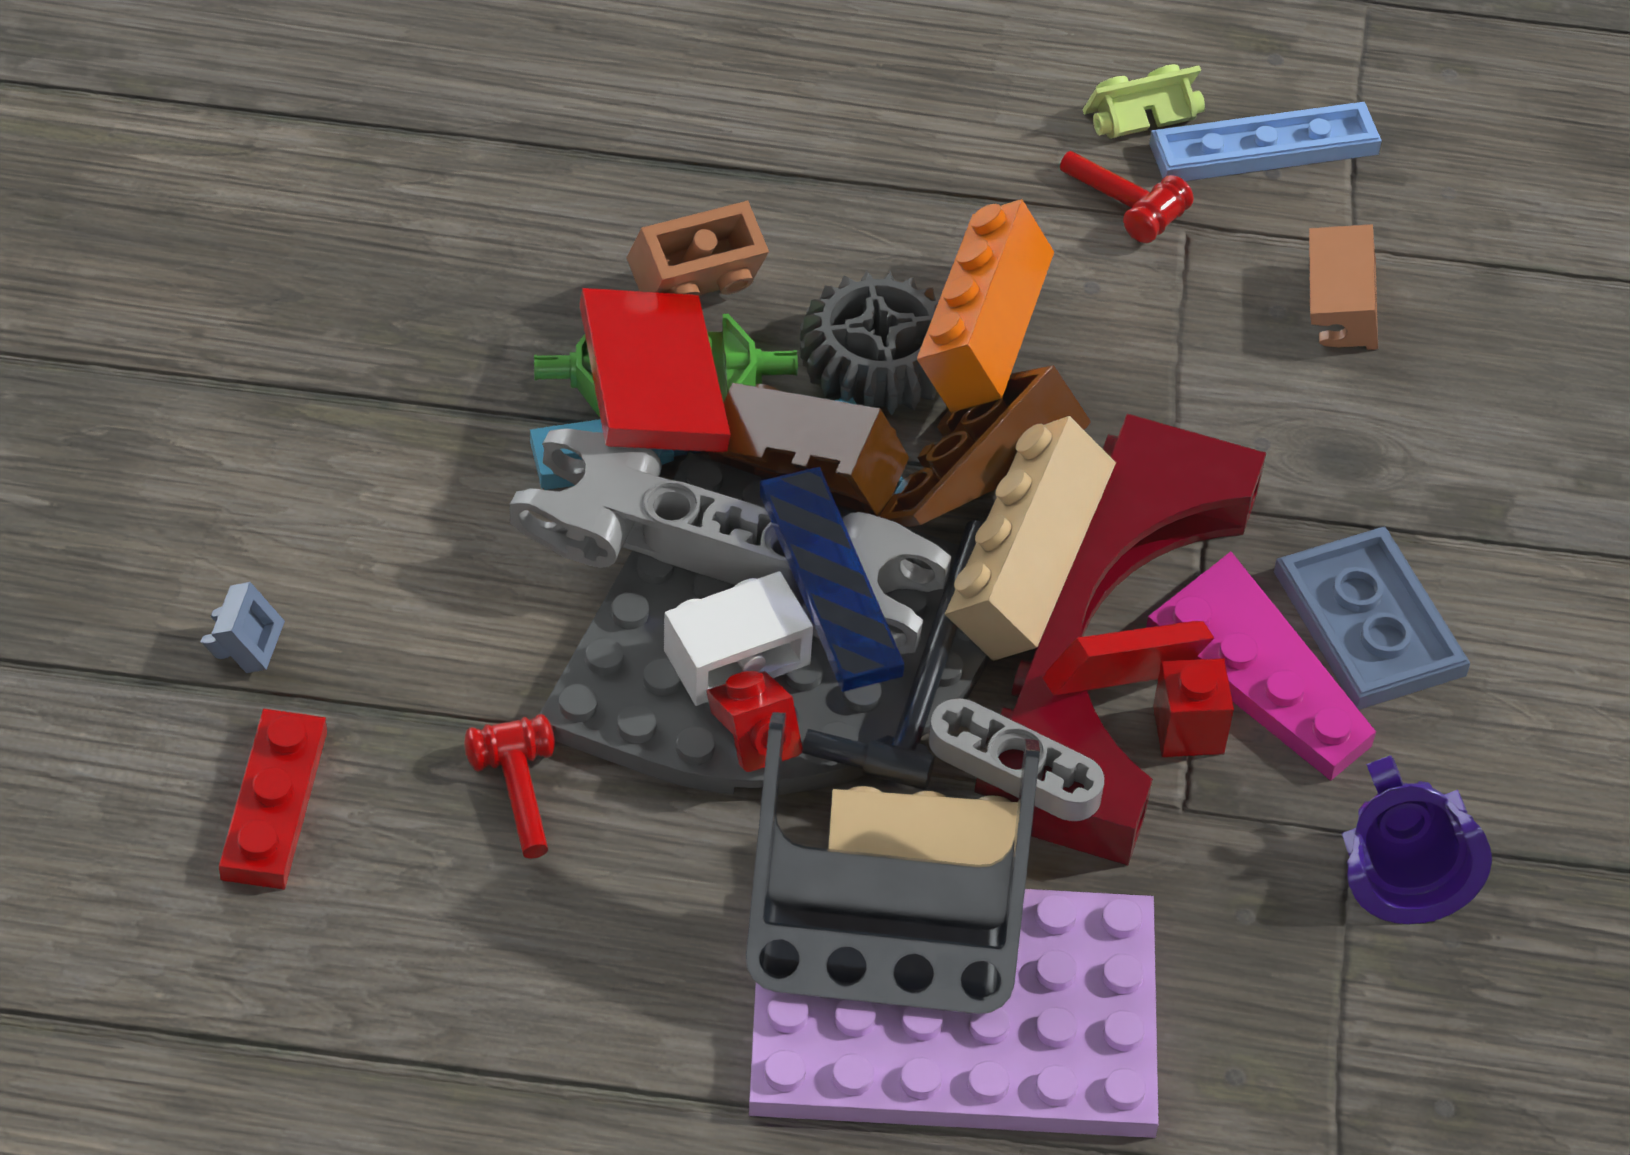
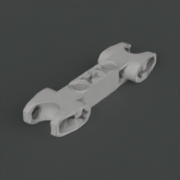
(627, 505)

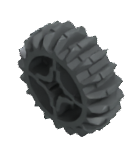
(867, 341)

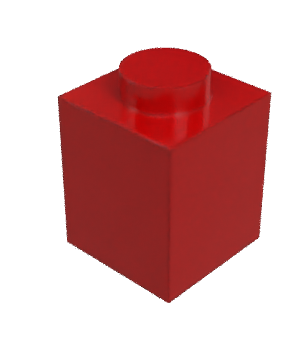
(1193, 707)

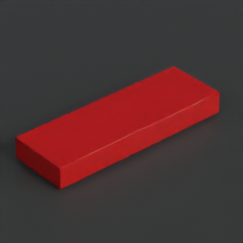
(1124, 656)

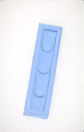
(1265, 142)

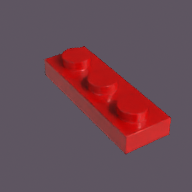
(273, 799)

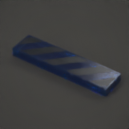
(831, 579)

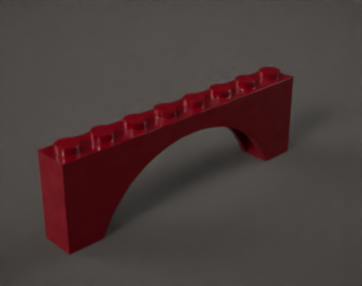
(1161, 496)

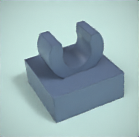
(244, 628)

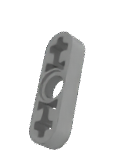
(1006, 735)

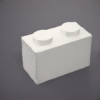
(737, 631)

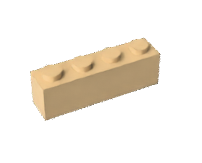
(1030, 538)

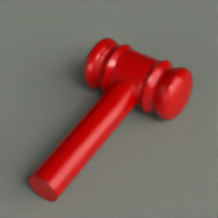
(1149, 210)
(511, 746)

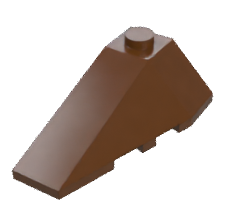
(980, 446)

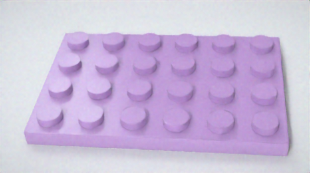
(1057, 1057)

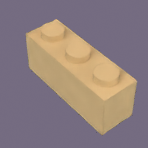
(922, 825)

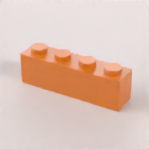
(986, 306)

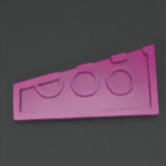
(1271, 667)

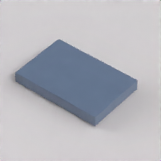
(1371, 618)

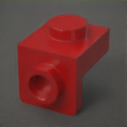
(746, 709)

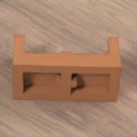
(1344, 285)

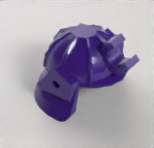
(1414, 850)

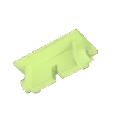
(1163, 91)

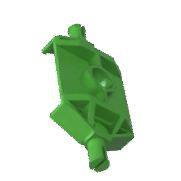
(731, 349)

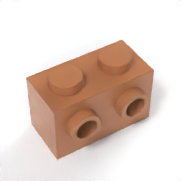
(699, 252)

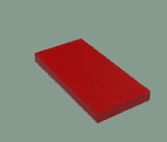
(653, 371)

